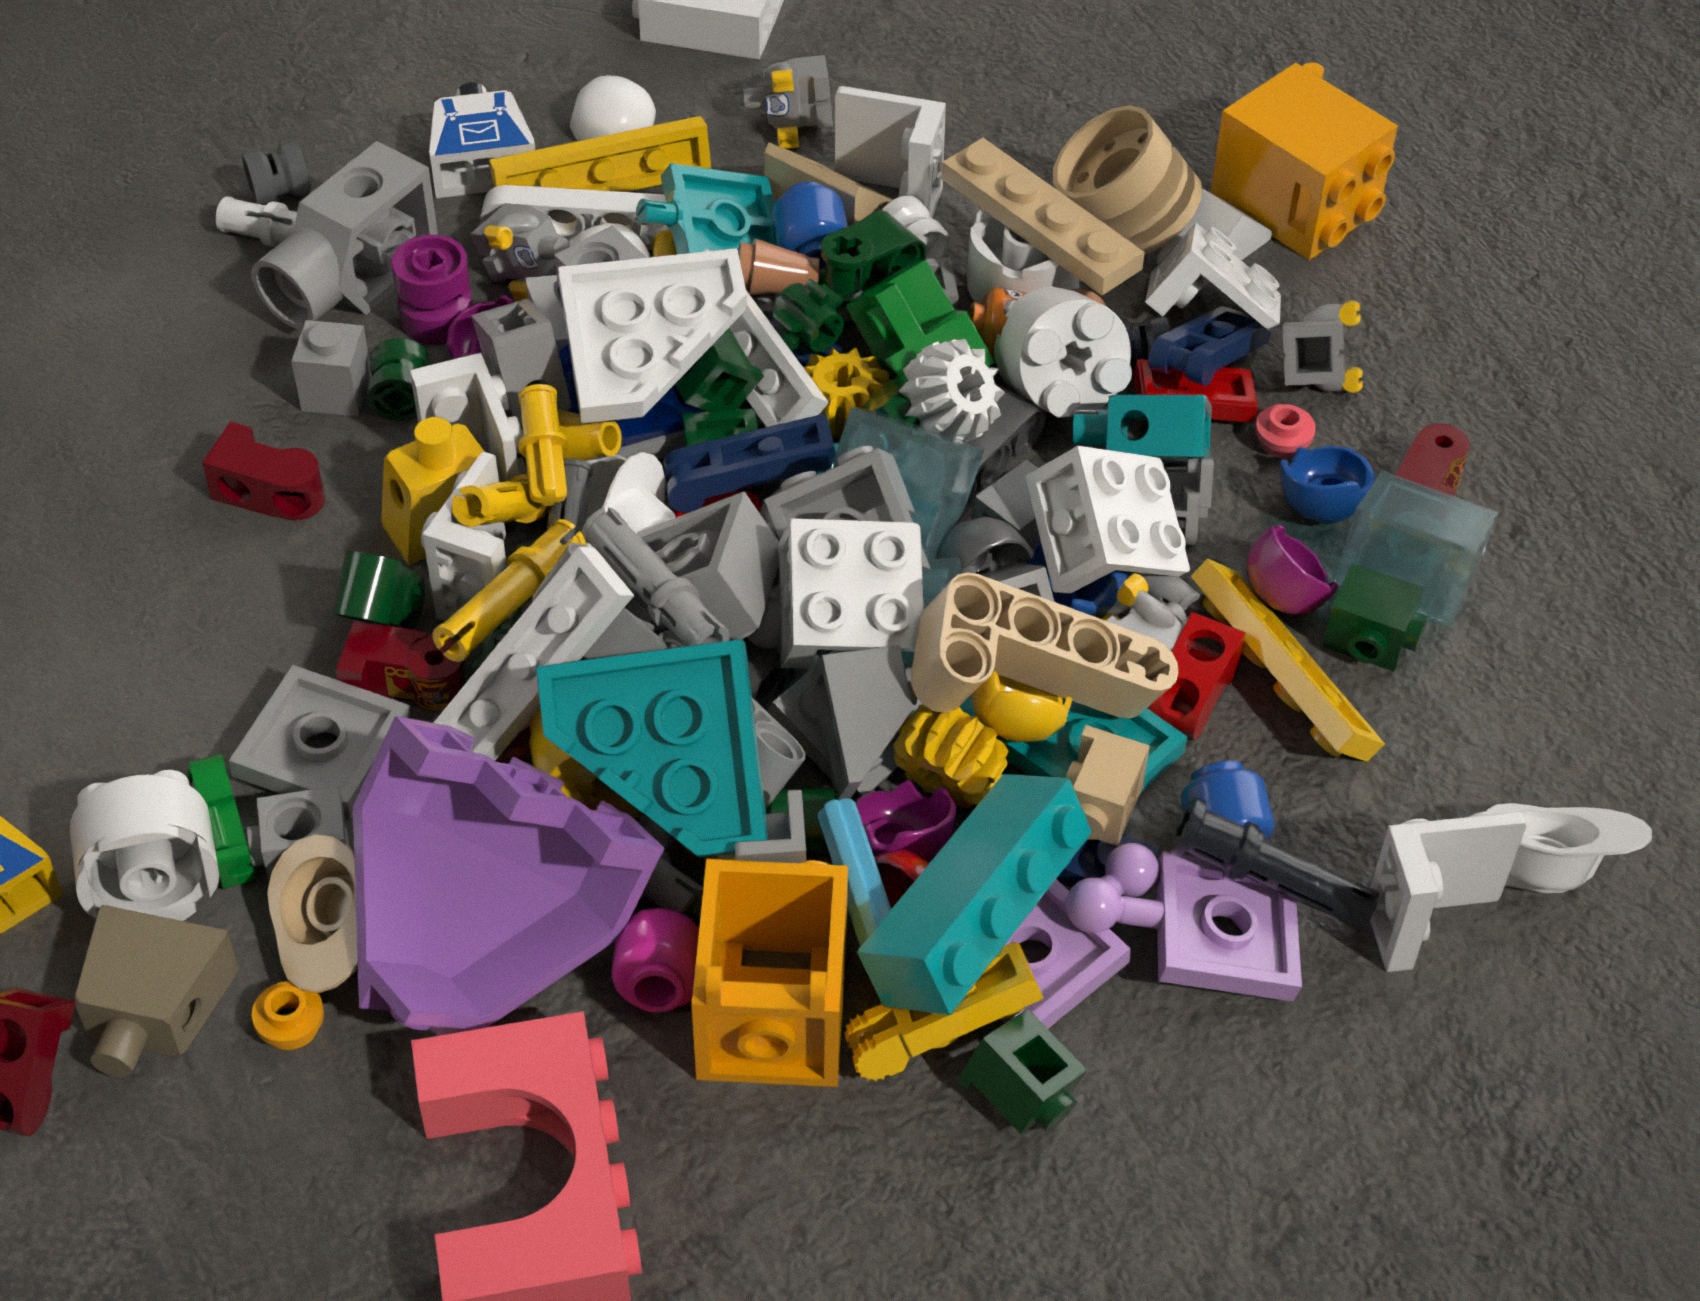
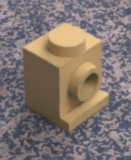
(1108, 781)

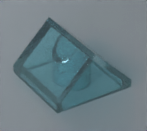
(1420, 540)

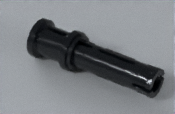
(1245, 853)

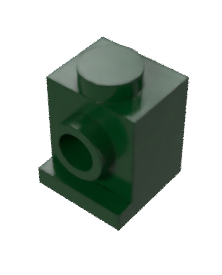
(720, 377)
(1025, 1073)

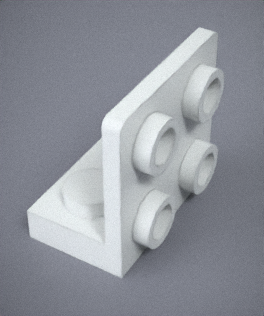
(891, 142)
(1212, 255)
(469, 396)
(1105, 515)
(461, 556)
(848, 587)
(1437, 867)

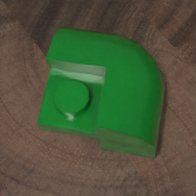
(909, 314)

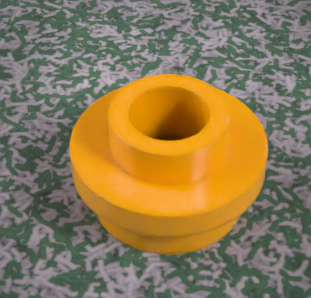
(291, 1030)

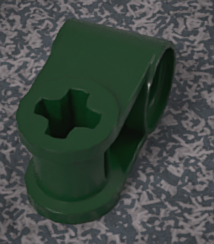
(867, 254)
(379, 591)

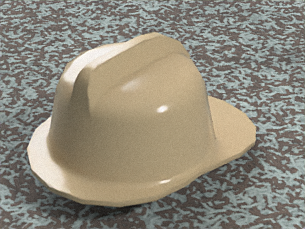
(315, 912)

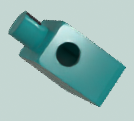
(1176, 428)

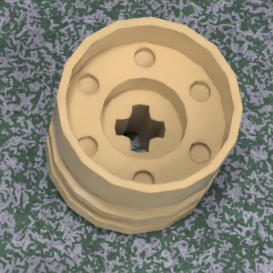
(1129, 177)

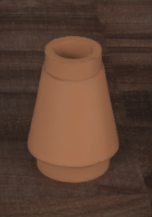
(771, 268)

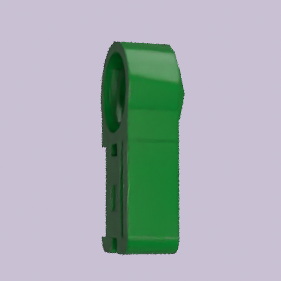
(229, 839)

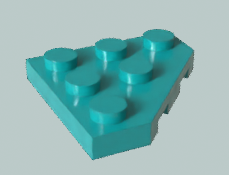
(667, 737)

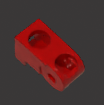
(1201, 674)

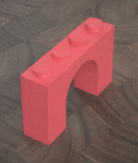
(545, 1080)

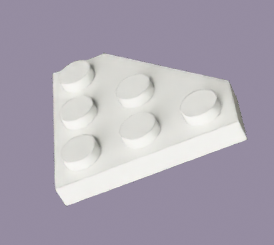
(644, 325)

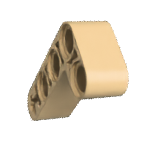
(992, 627)

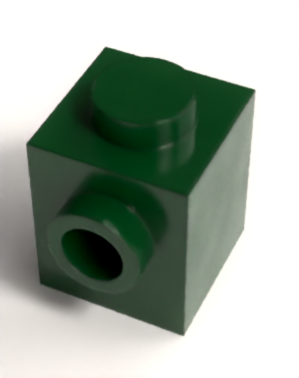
(1375, 618)

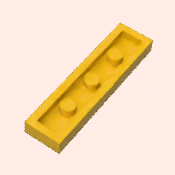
(609, 162)
(1299, 678)

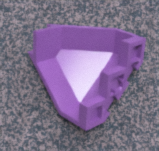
(480, 880)

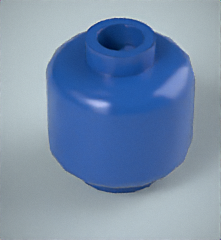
(806, 216)
(1232, 794)

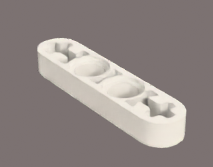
(584, 205)

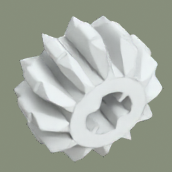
(952, 390)

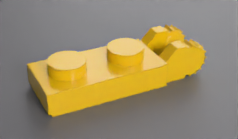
(890, 1035)

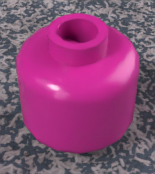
(656, 960)

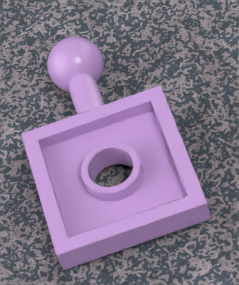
(1189, 943)
(1077, 958)

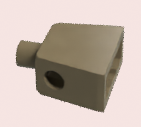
(149, 985)

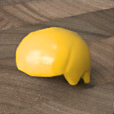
(1019, 710)

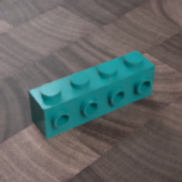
(975, 894)

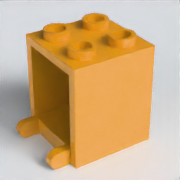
(1304, 159)
(765, 1019)

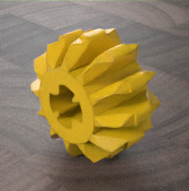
(845, 383)
(950, 753)

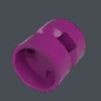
(430, 286)

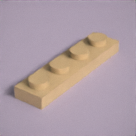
(1043, 216)

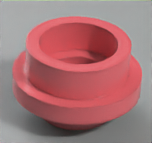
(1284, 430)

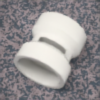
(917, 219)

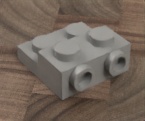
(859, 489)

